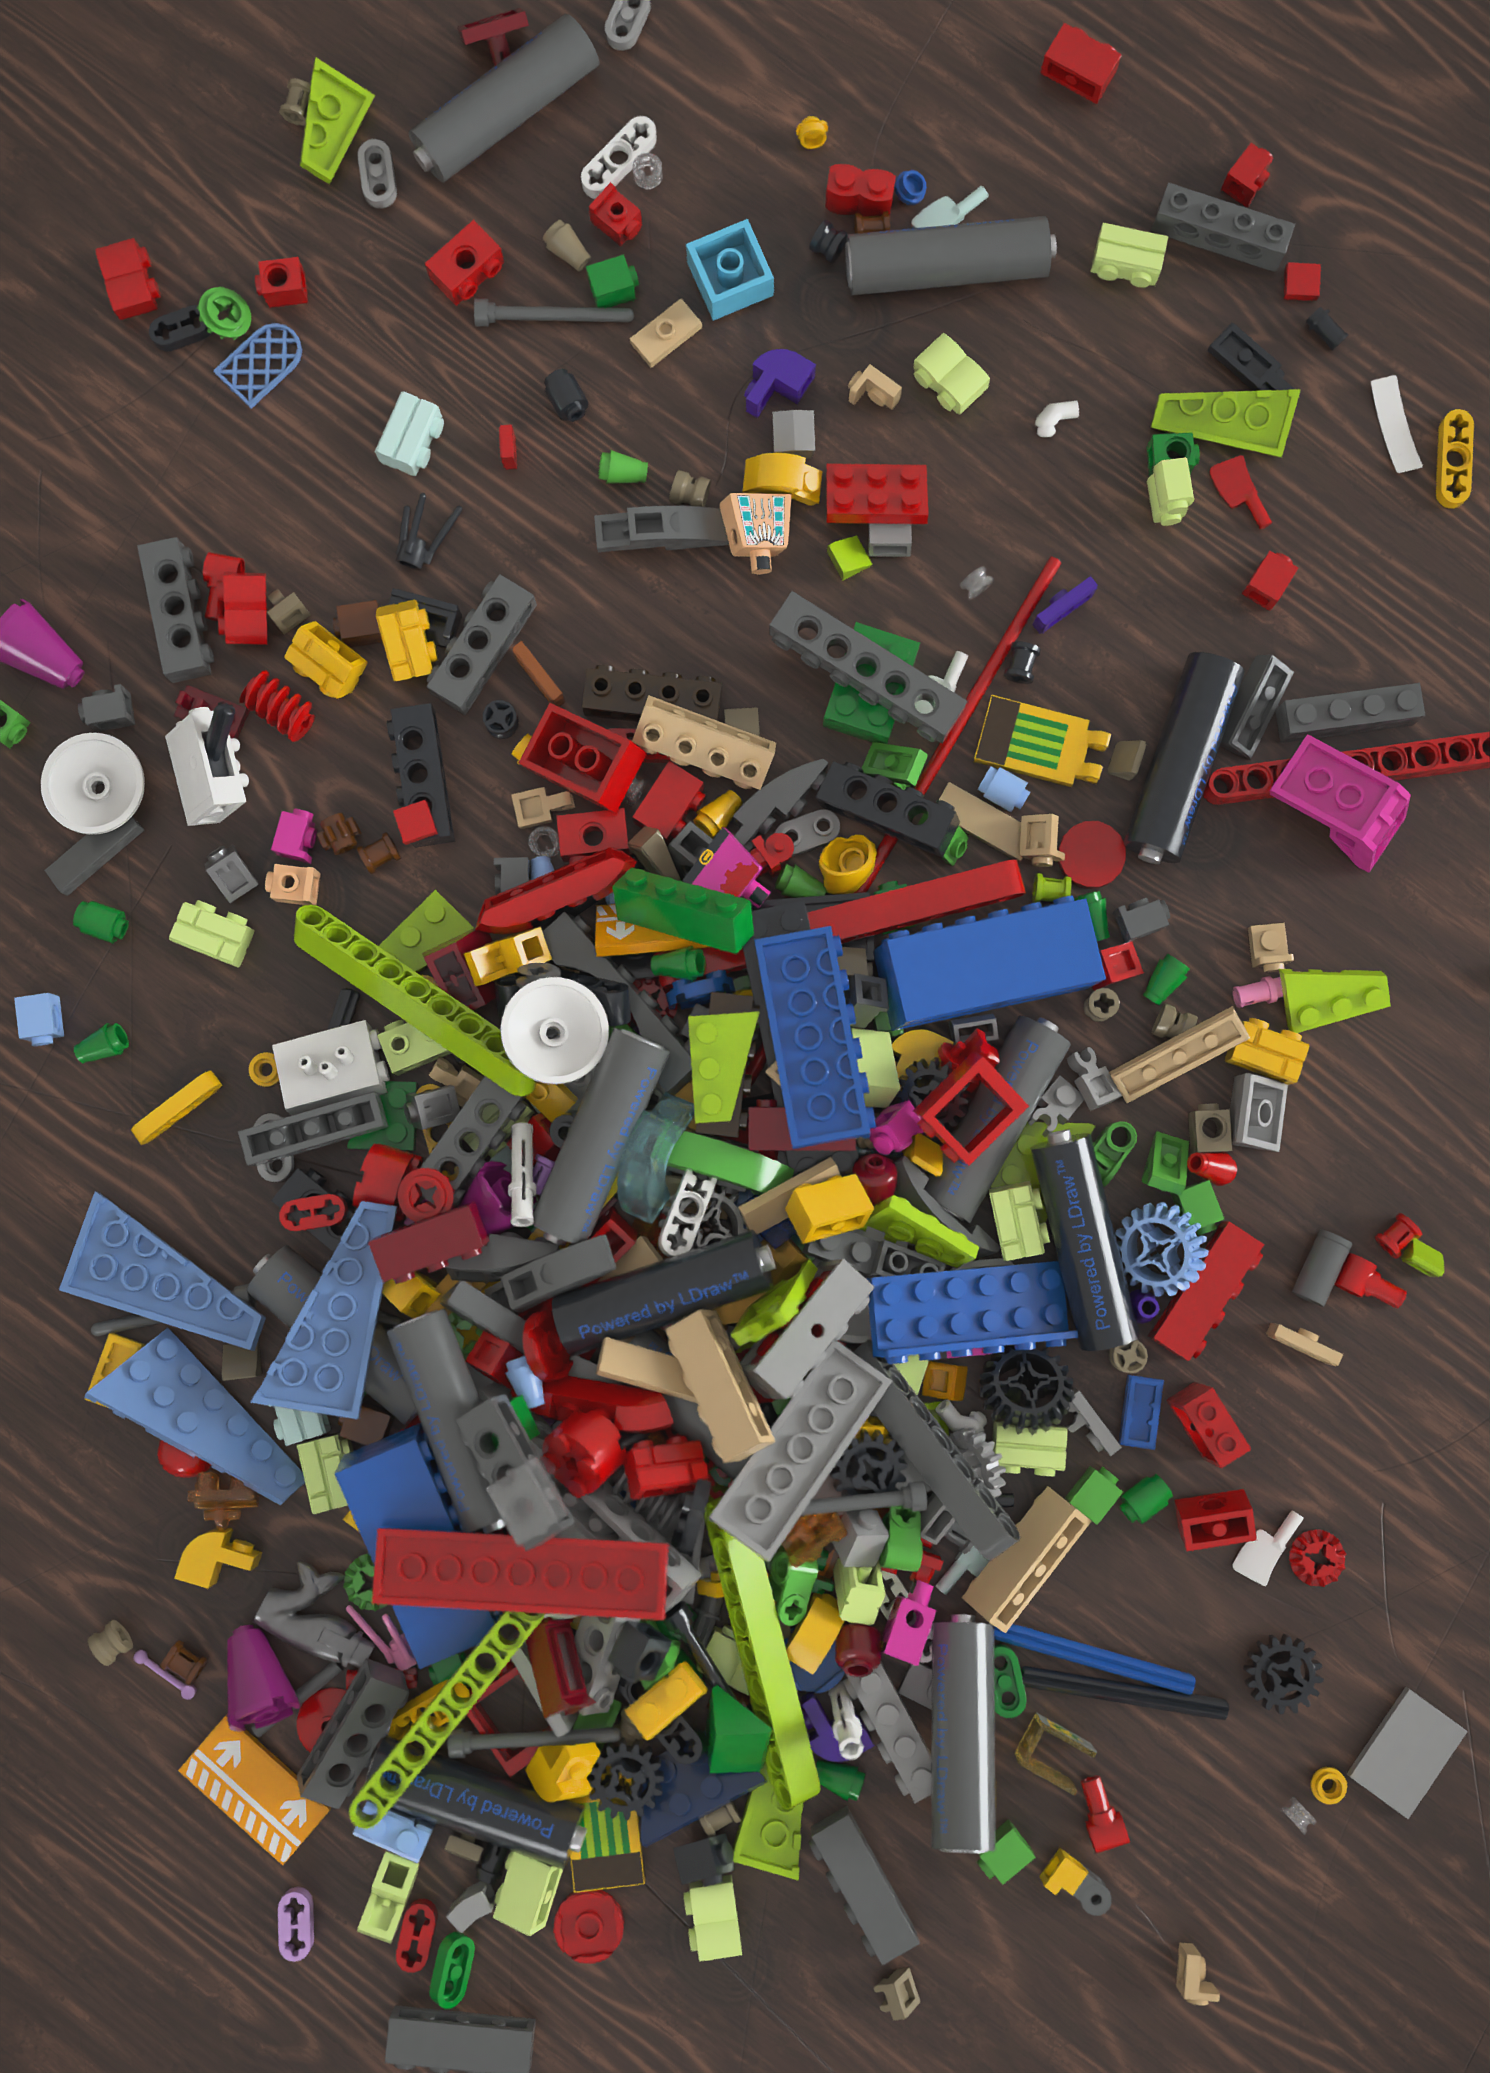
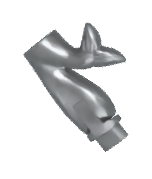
(315, 1634)

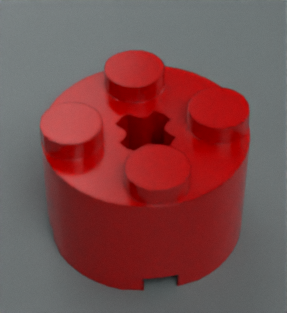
(383, 1173)
(583, 1452)

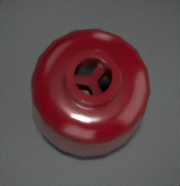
(877, 1176)
(858, 1649)

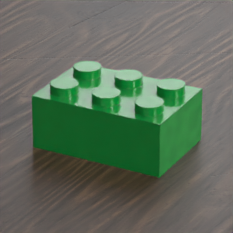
(852, 714)

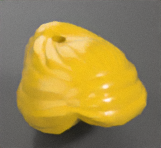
(847, 863)

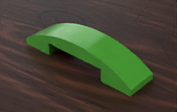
(728, 1163)

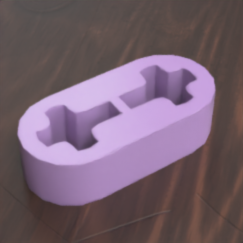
(287, 1924)

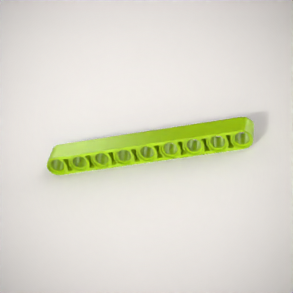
(408, 996)
(765, 1665)
(453, 1706)

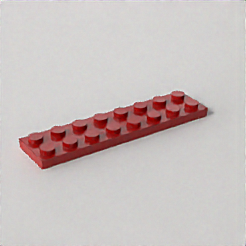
(498, 1575)

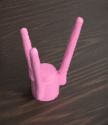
(399, 1649)

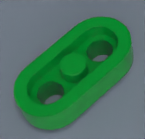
(1008, 1679)
(452, 1970)

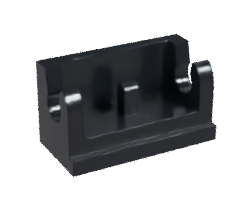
(442, 616)

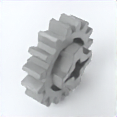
(980, 1457)

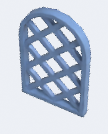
(282, 373)

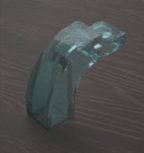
(646, 1155)

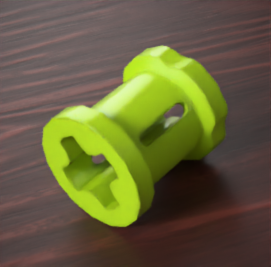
(1050, 888)

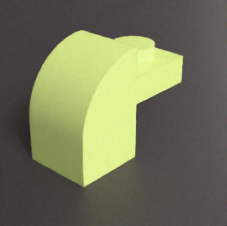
(388, 1897)

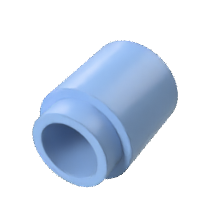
(1004, 789)

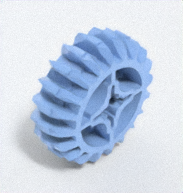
(1168, 1260)

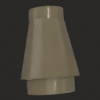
(566, 245)

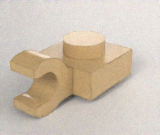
(535, 806)
(464, 1081)

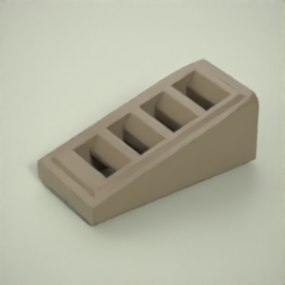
(653, 853)

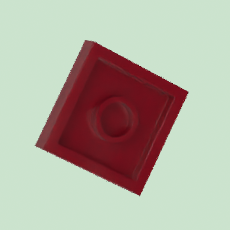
(494, 30)

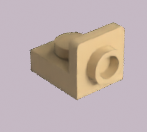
(879, 388)
(1039, 839)
(1269, 947)
(1190, 1971)

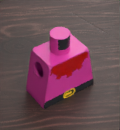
(728, 869)
(908, 1641)

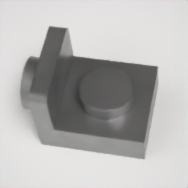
(230, 873)
(432, 1107)

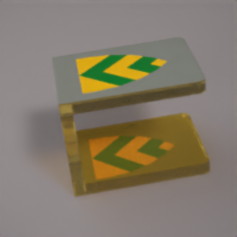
(1030, 1740)

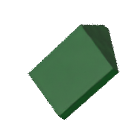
(734, 1736)

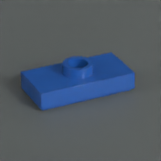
(1141, 1412)

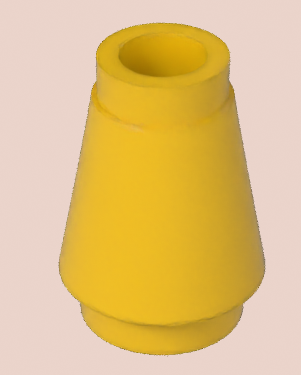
(718, 813)

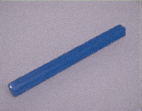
(1097, 1658)

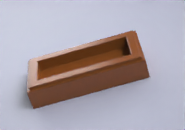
(538, 674)

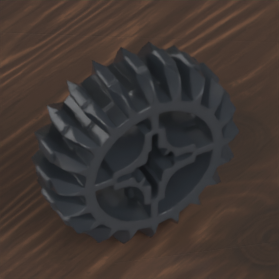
(1049, 1381)

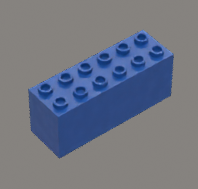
(989, 962)
(401, 1488)

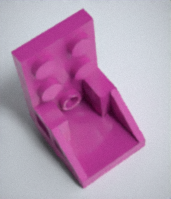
(1346, 796)

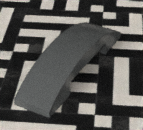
(911, 1187)

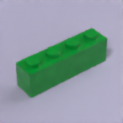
(683, 910)

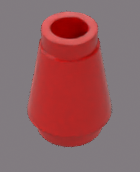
(1213, 1166)

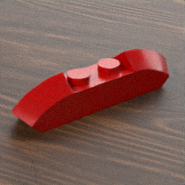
(540, 897)
(627, 1407)

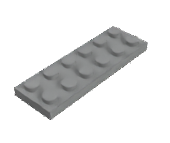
(807, 1445)

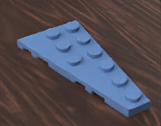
(140, 1273)
(332, 1339)
(189, 1409)

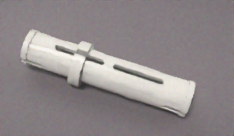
(522, 1201)
(846, 1726)

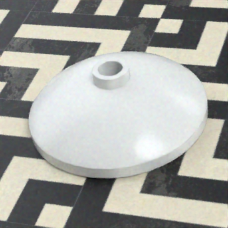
(75, 772)
(558, 1006)

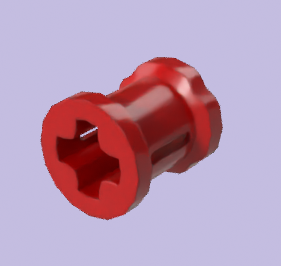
(1398, 1235)

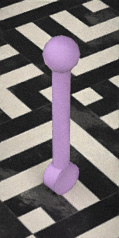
(142, 1658)

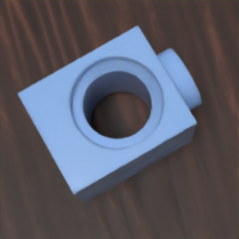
(39, 1018)

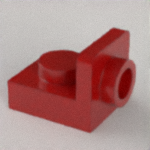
(1119, 964)

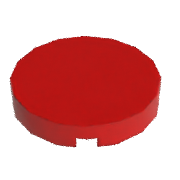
(1092, 854)
(544, 1348)
(589, 1926)

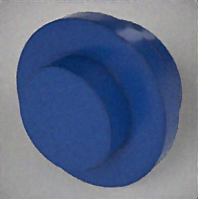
(910, 187)

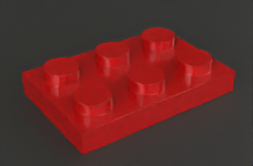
(876, 494)

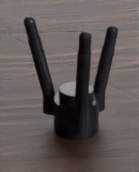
(412, 550)

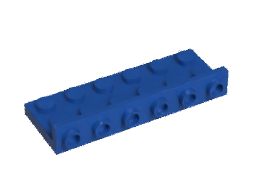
(814, 1037)
(968, 1311)

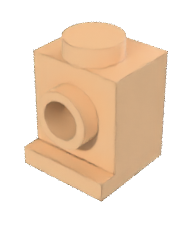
(304, 888)

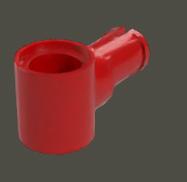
(213, 571)
(1361, 1278)
(1104, 1824)

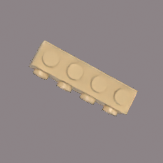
(704, 743)
(719, 1386)
(1021, 1570)

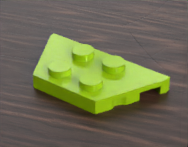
(1020, 1164)
(774, 1307)

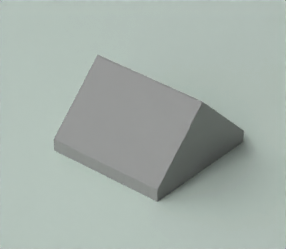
(1257, 1112)

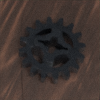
(920, 1089)
(881, 1462)
(1277, 1686)
(638, 1770)

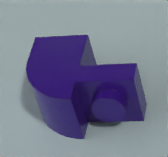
(779, 372)
(822, 1739)

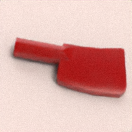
(1237, 488)

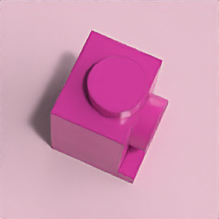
(295, 835)
(895, 1128)

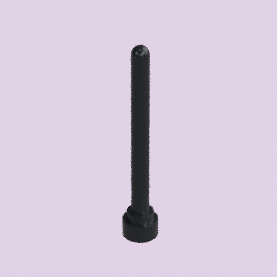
(679, 1621)

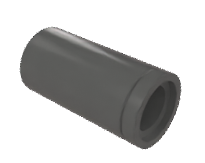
(1322, 1268)

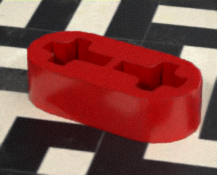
(315, 1220)
(424, 1937)

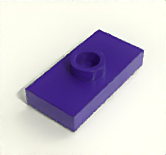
(1063, 604)

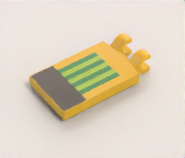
(1039, 742)
(610, 1849)

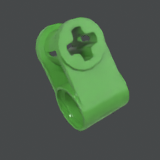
(1110, 1155)
(904, 1544)
(791, 1586)

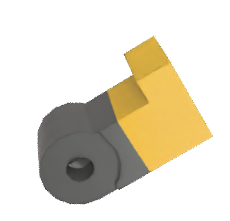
(1068, 1873)

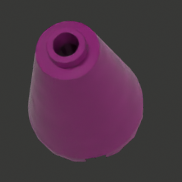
(36, 648)
(491, 1197)
(256, 1681)

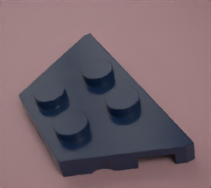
(691, 1794)

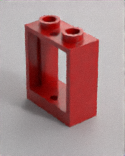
(970, 1067)
(1216, 1433)
(510, 1760)

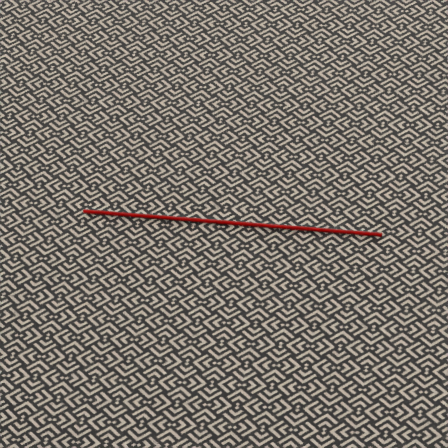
(943, 750)

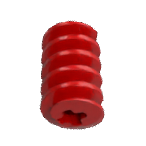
(277, 707)

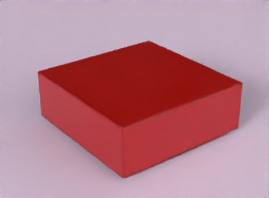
(1302, 281)
(507, 447)
(415, 822)

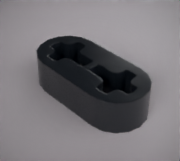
(181, 329)

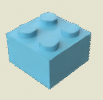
(730, 269)

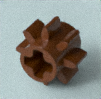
(338, 834)

